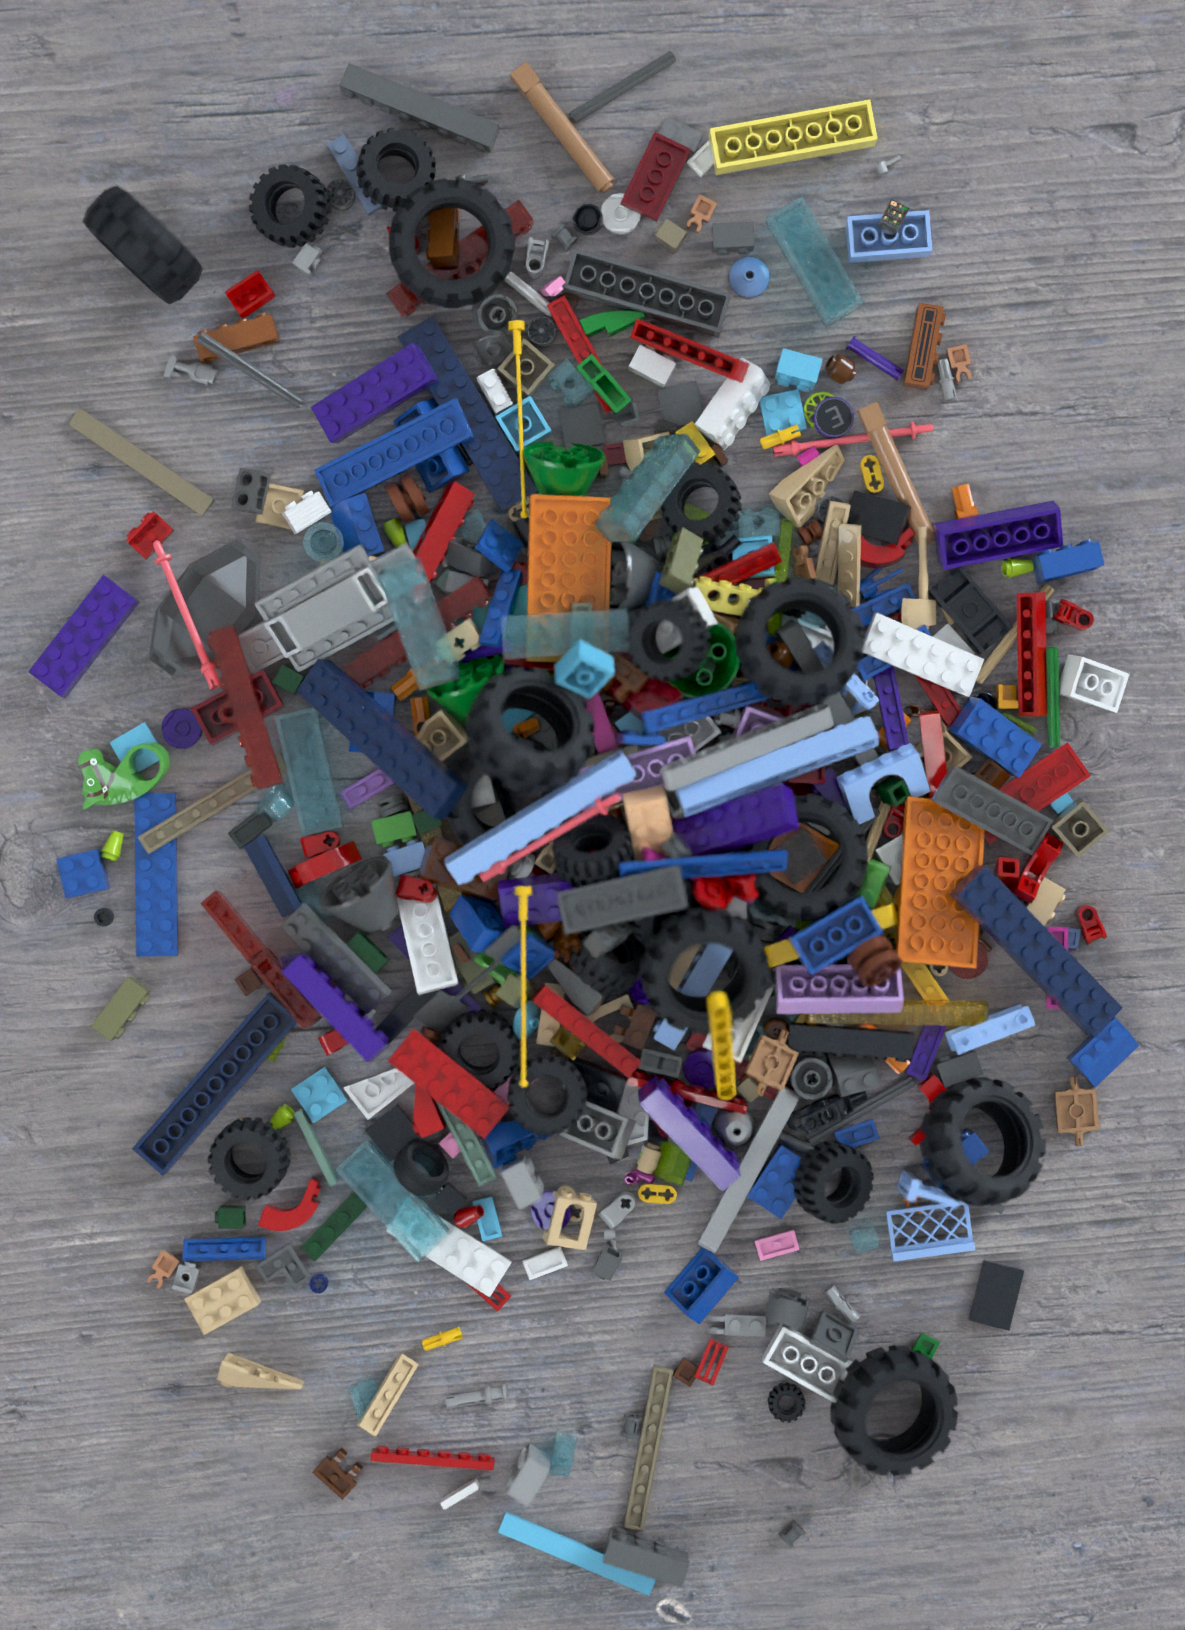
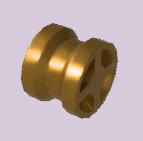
(491, 996)

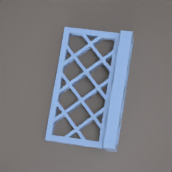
(910, 1187)
(929, 1248)

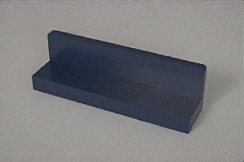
(273, 875)

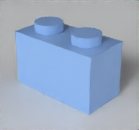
(406, 858)

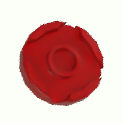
(712, 892)

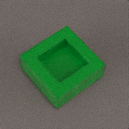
(926, 1345)

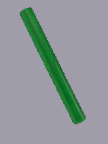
(1053, 703)

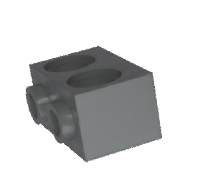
(251, 491)
(606, 938)
(660, 1064)

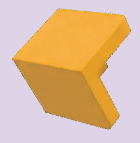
(1006, 697)

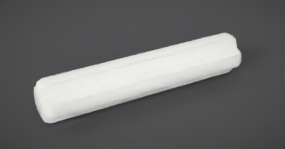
(527, 292)

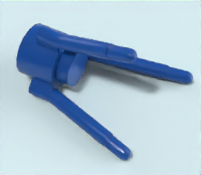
(868, 588)

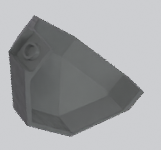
(218, 594)

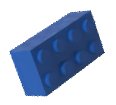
(995, 737)
(835, 935)

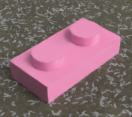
(553, 287)
(776, 1244)

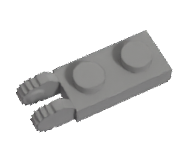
(739, 1324)

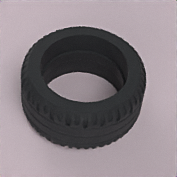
(411, 1177)

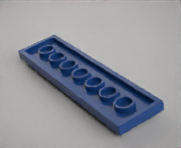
(394, 452)
(155, 880)

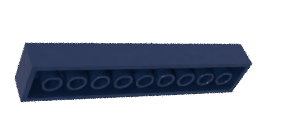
(489, 447)
(382, 739)
(1035, 950)
(215, 1084)

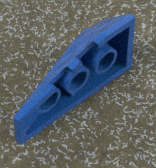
(507, 1140)

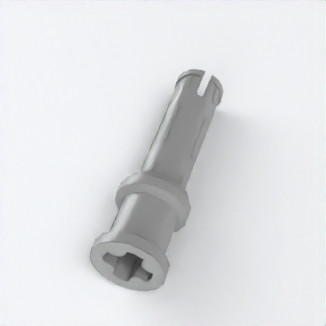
(486, 1396)

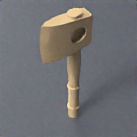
(922, 610)

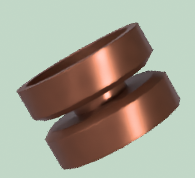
(407, 498)
(874, 961)

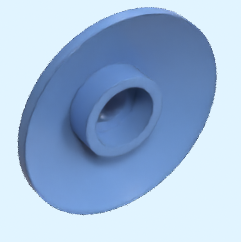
(749, 287)

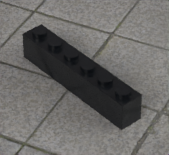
(851, 1040)

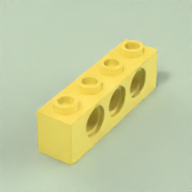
(724, 589)

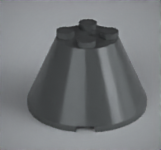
(631, 576)
(364, 896)

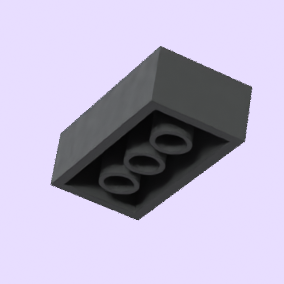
(645, 1557)

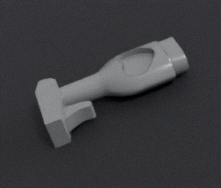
(197, 371)

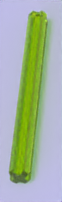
(782, 568)

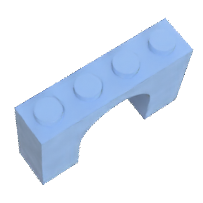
(856, 784)

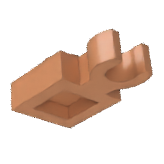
(702, 211)
(959, 359)
(804, 565)
(164, 1266)

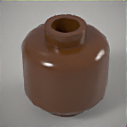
(840, 368)
(780, 654)
(773, 1023)

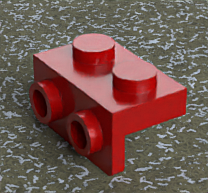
(250, 294)
(150, 530)

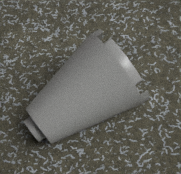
(727, 1121)

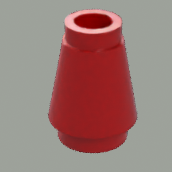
(467, 1216)

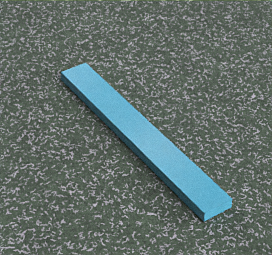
(571, 1551)

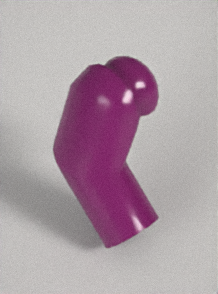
(636, 1176)

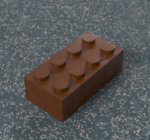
(435, 870)

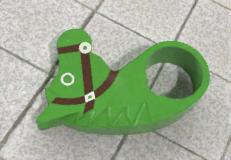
(113, 786)

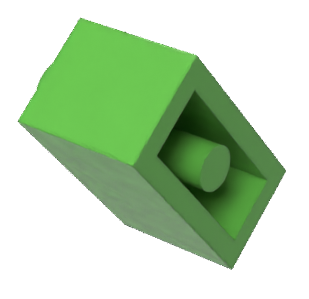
(394, 828)
(874, 882)

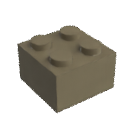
(533, 369)
(1079, 827)

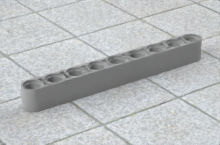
(747, 746)
(751, 1164)

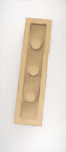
(828, 551)
(849, 562)
(387, 1394)

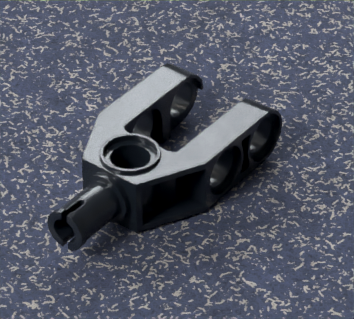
(716, 555)
(831, 1106)

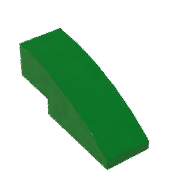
(610, 322)
(603, 383)

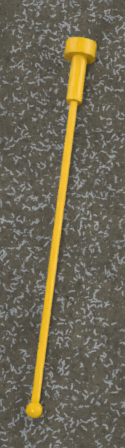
(516, 327)
(523, 891)

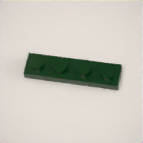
(334, 1226)

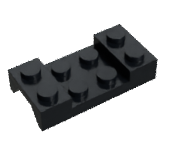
(970, 609)

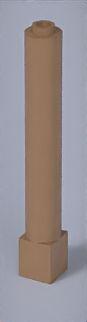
(531, 88)
(875, 426)

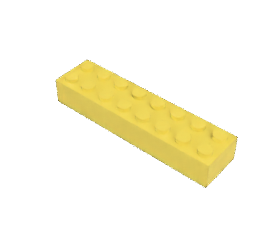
(792, 137)

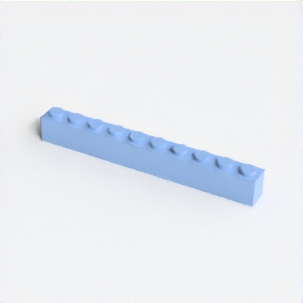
(778, 766)
(540, 817)

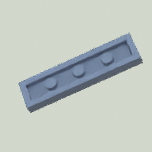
(348, 161)

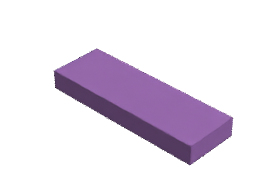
(366, 788)

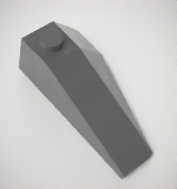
(581, 995)

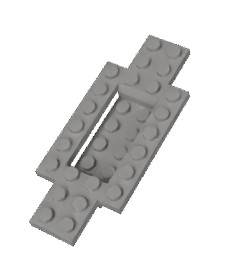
(327, 619)

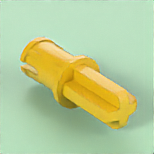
(779, 437)
(442, 1339)

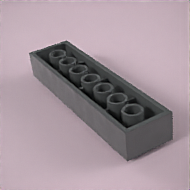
(646, 291)

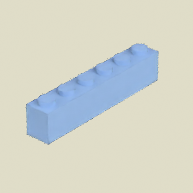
(697, 984)

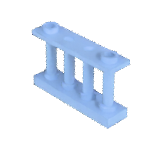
(859, 690)
(998, 1026)

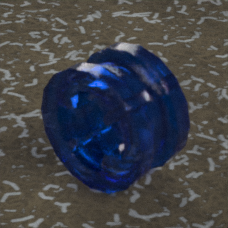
(312, 1284)

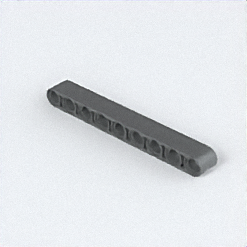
(807, 662)

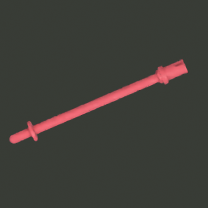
(793, 448)
(207, 668)
(500, 866)

